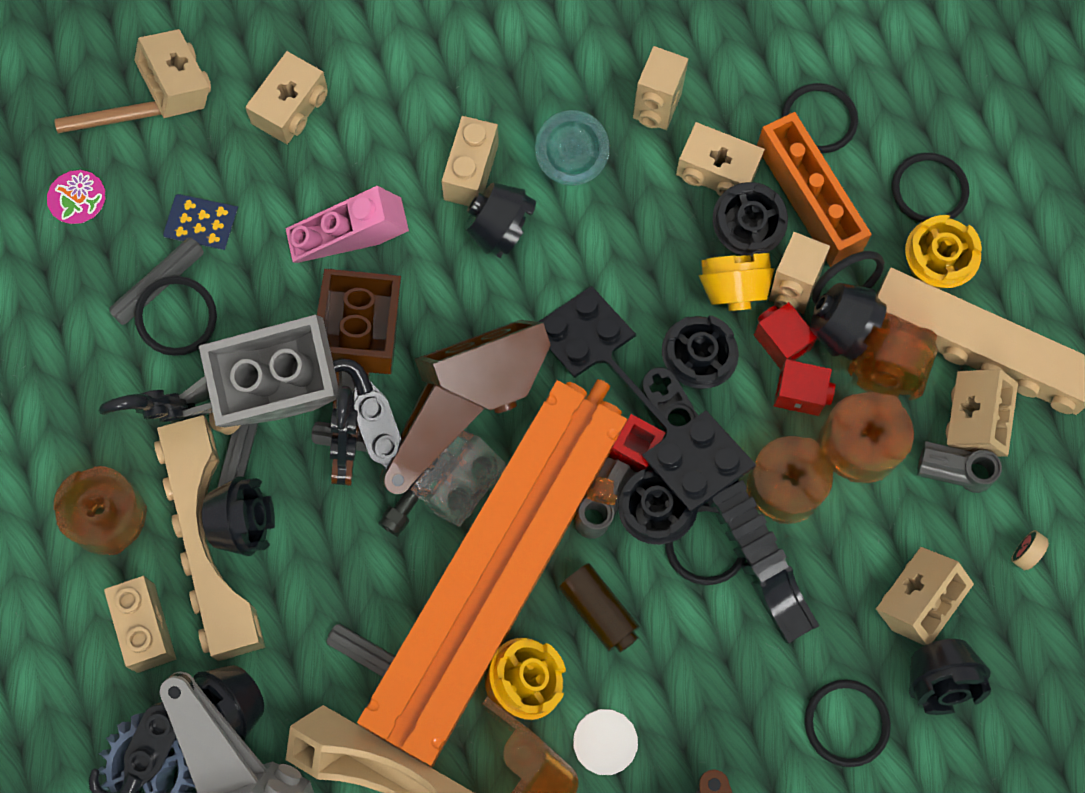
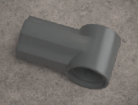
(954, 466)
(611, 470)

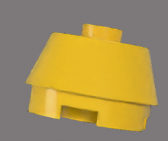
(943, 252)
(737, 280)
(526, 678)

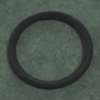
(840, 94)
(934, 157)
(846, 262)
(175, 280)
(699, 579)
(886, 724)

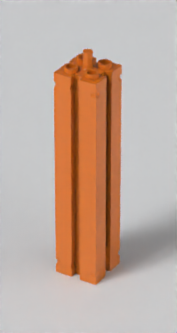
(493, 572)

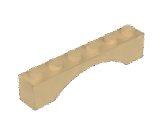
(190, 461)
(342, 751)

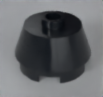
(498, 218)
(750, 219)
(846, 318)
(700, 352)
(652, 510)
(238, 516)
(947, 675)
(234, 696)

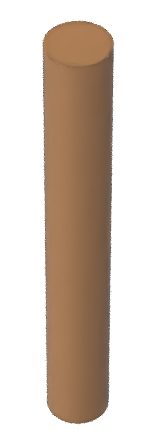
(107, 117)

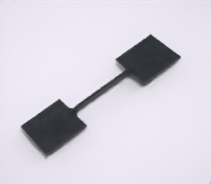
(693, 458)

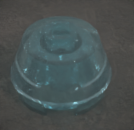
(572, 147)

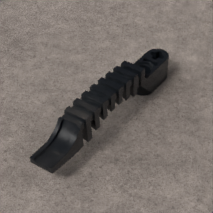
(747, 527)

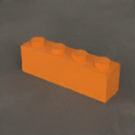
(813, 188)

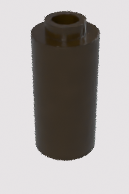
(600, 609)

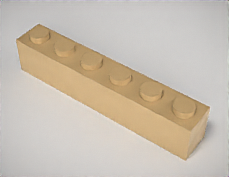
(989, 341)

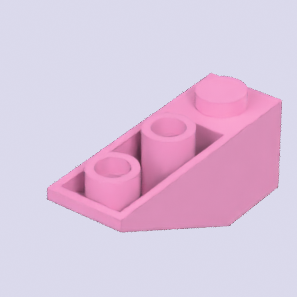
(348, 226)

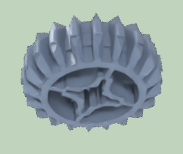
(162, 782)

